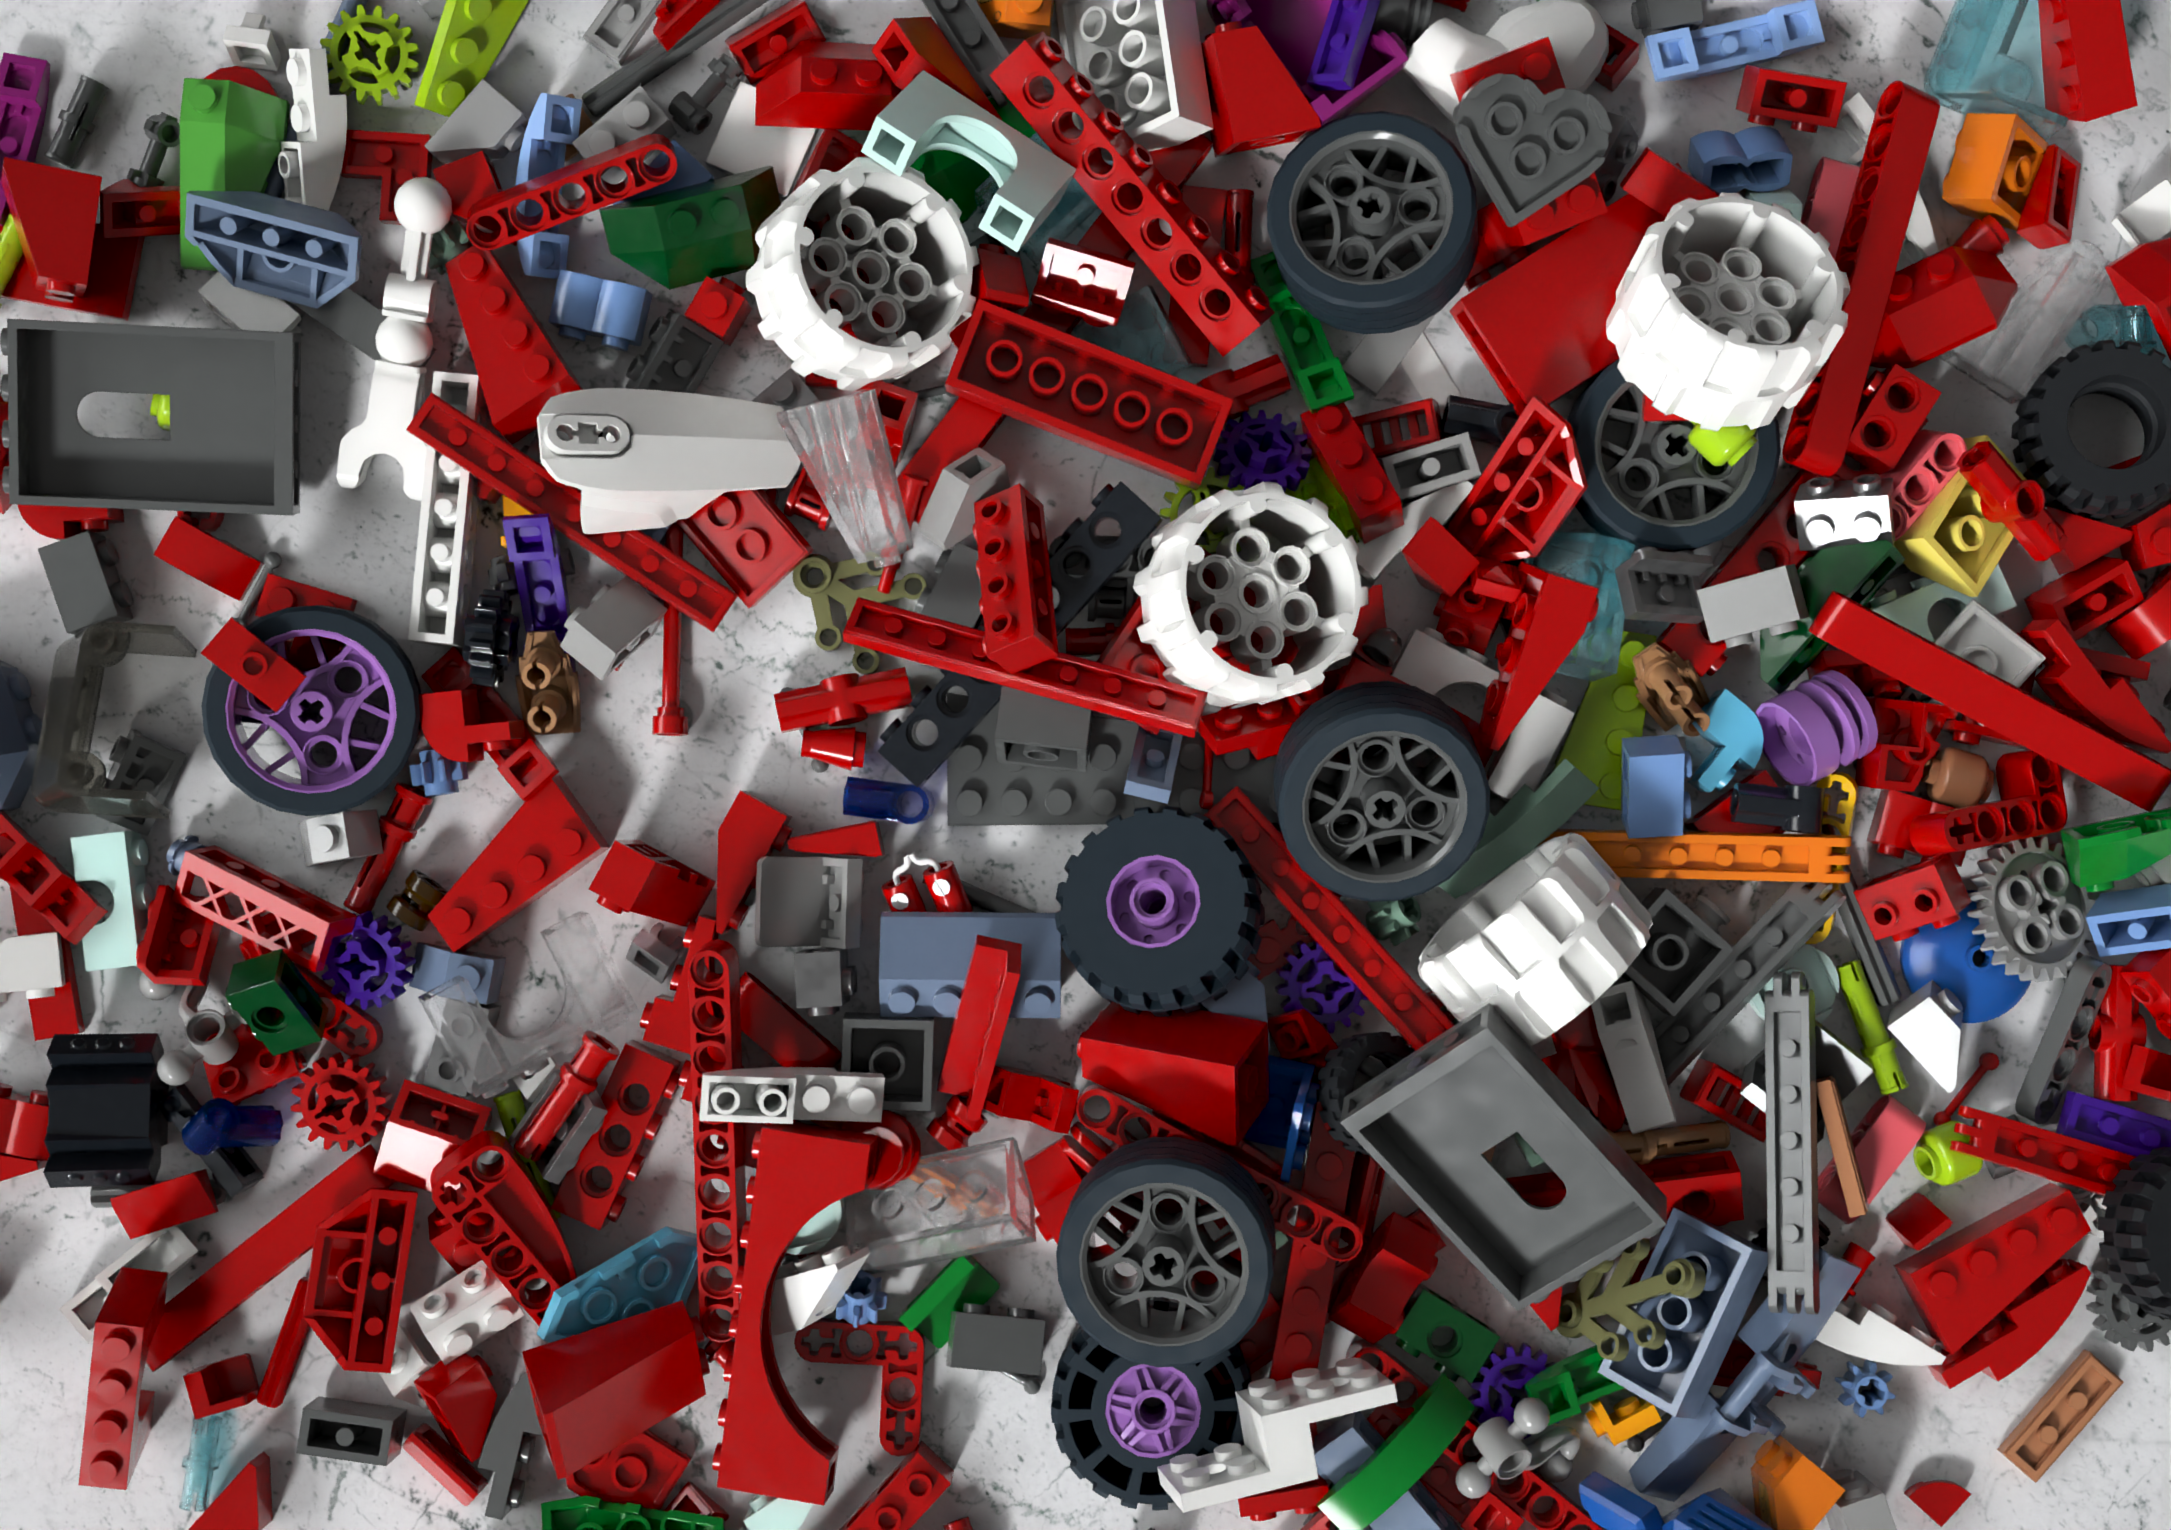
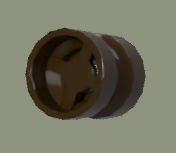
(416, 900)

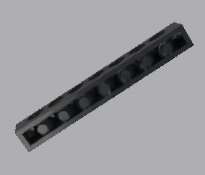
(1136, 521)

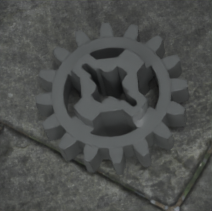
(2125, 1317)

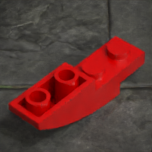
(2079, 690)
(1262, 726)
(2023, 1330)

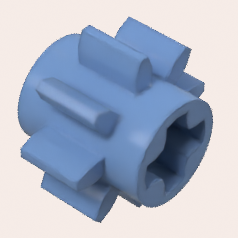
(437, 774)
(862, 1300)
(1867, 1399)

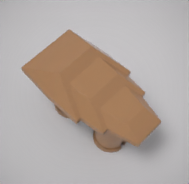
(548, 686)
(1670, 690)

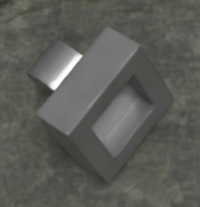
(653, 955)

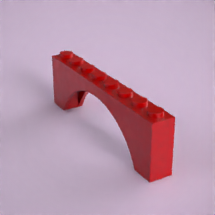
(766, 1437)

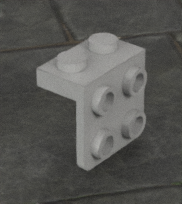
(809, 902)

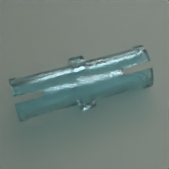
(200, 1463)

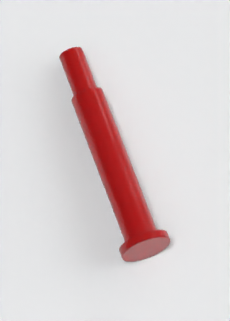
(910, 497)

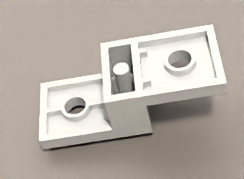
(1275, 1434)

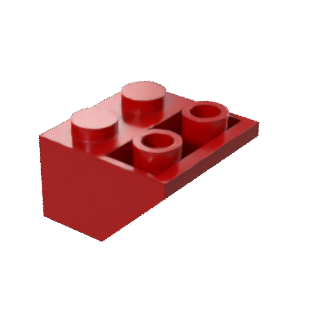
(424, 1131)

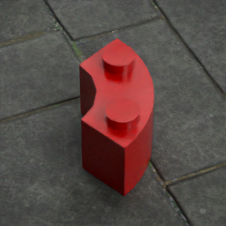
(1393, 1267)

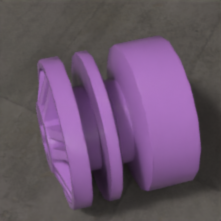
(1817, 728)

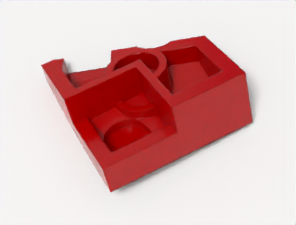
(1903, 743)

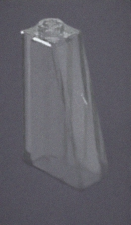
(2034, 323)
(853, 472)

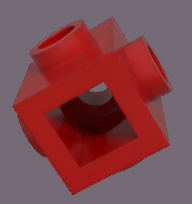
(1468, 618)

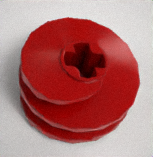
(897, 1148)

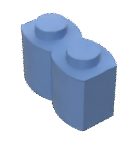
(1748, 160)
(599, 309)

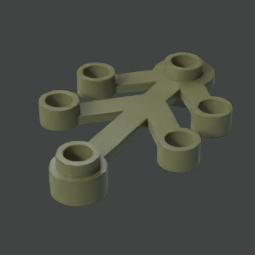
(840, 592)
(1581, 1310)

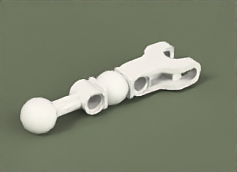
(403, 345)

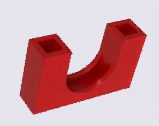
(117, 1408)

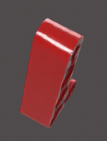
(2028, 807)

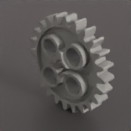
(2031, 910)

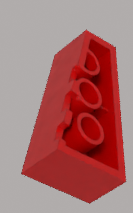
(523, 862)
(1989, 1263)

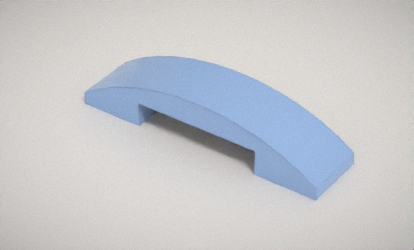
(1732, 45)
(543, 149)

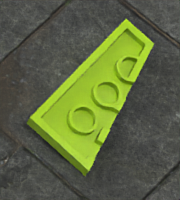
(464, 50)
(1602, 720)

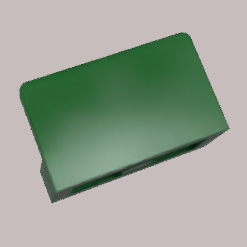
(957, 1283)

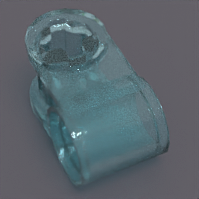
(2113, 323)

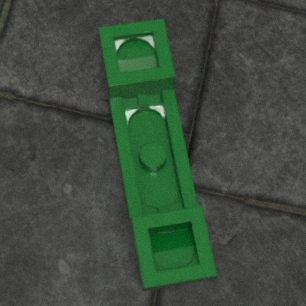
(1301, 341)
(1571, 1384)
(1400, 1459)

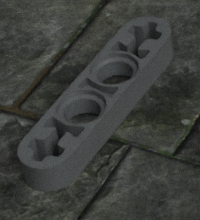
(2063, 1039)

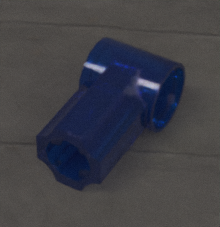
(883, 800)
(227, 1125)

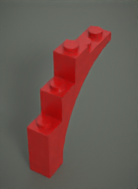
(669, 1021)

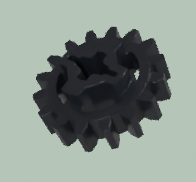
(491, 638)

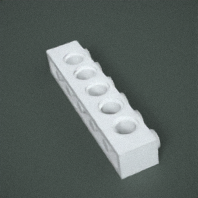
(447, 528)

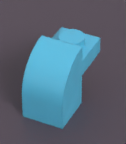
(1736, 739)

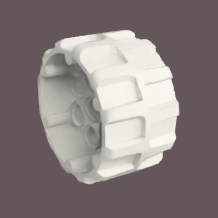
(911, 219)
(1727, 311)
(1311, 550)
(1538, 940)

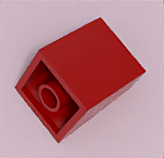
(1252, 93)
(54, 223)

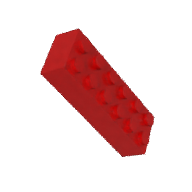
(1088, 394)

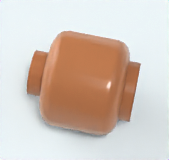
(1958, 778)

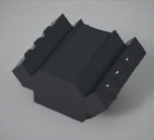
(104, 1110)

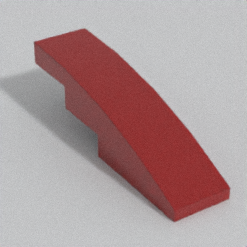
(46, 883)

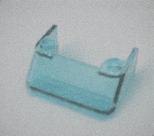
(1973, 67)

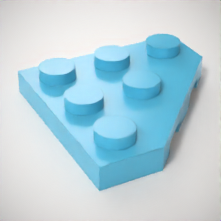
(630, 1283)

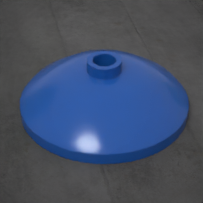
(1947, 960)

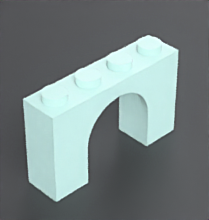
(936, 117)

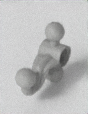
(178, 1066)
(1510, 1454)

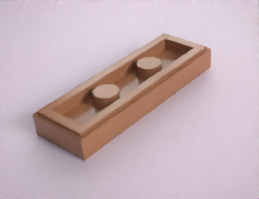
(1842, 1146)
(2060, 1415)

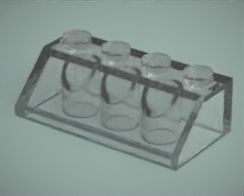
(946, 1209)

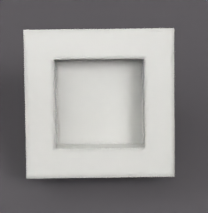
(252, 44)

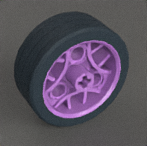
(321, 787)

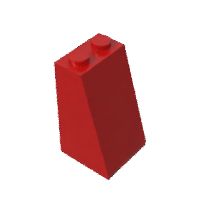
(1187, 1066)
(614, 1382)

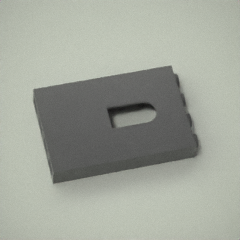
(229, 417)
(1467, 1094)

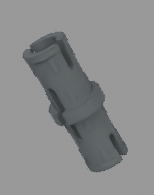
(65, 149)

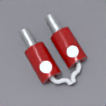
(941, 881)

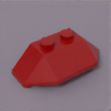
(825, 88)
(1942, 306)
(1523, 489)
(361, 1278)

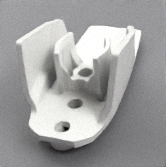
(667, 455)

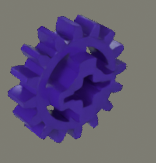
(1262, 452)
(366, 961)
(1304, 986)
(1493, 1375)

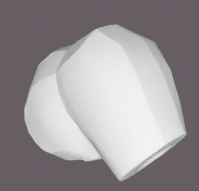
(1573, 28)

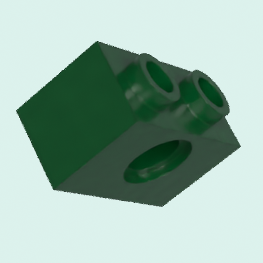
(276, 1002)
(1470, 1341)

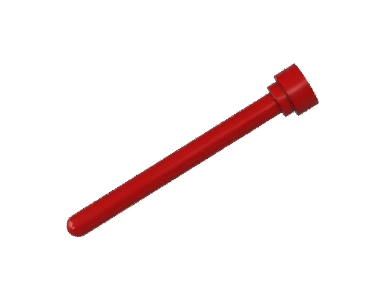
(670, 717)

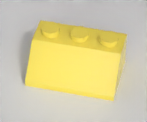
(1954, 539)

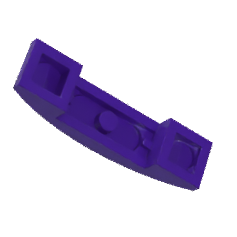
(539, 573)

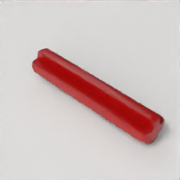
(285, 1351)

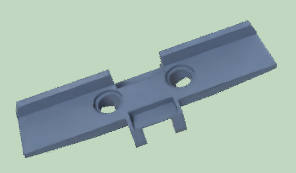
(1691, 1445)

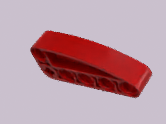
(518, 1218)

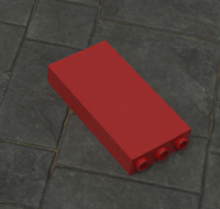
(1547, 315)

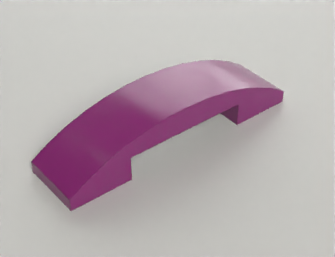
(22, 111)

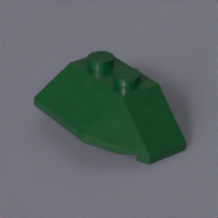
(693, 229)
(1848, 569)

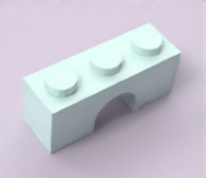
(1913, 607)
(118, 863)

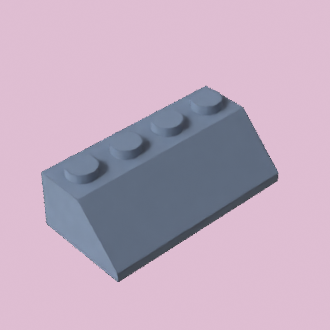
(930, 952)
(1696, 1328)

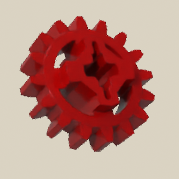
(333, 1086)

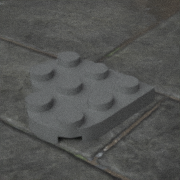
(1529, 142)

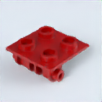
(251, 1069)

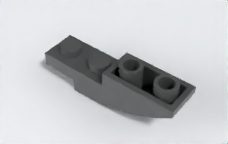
(509, 1447)

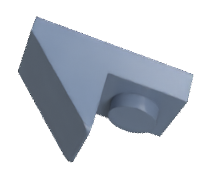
(1153, 765)

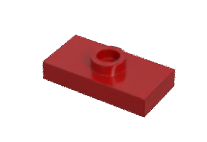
(253, 664)

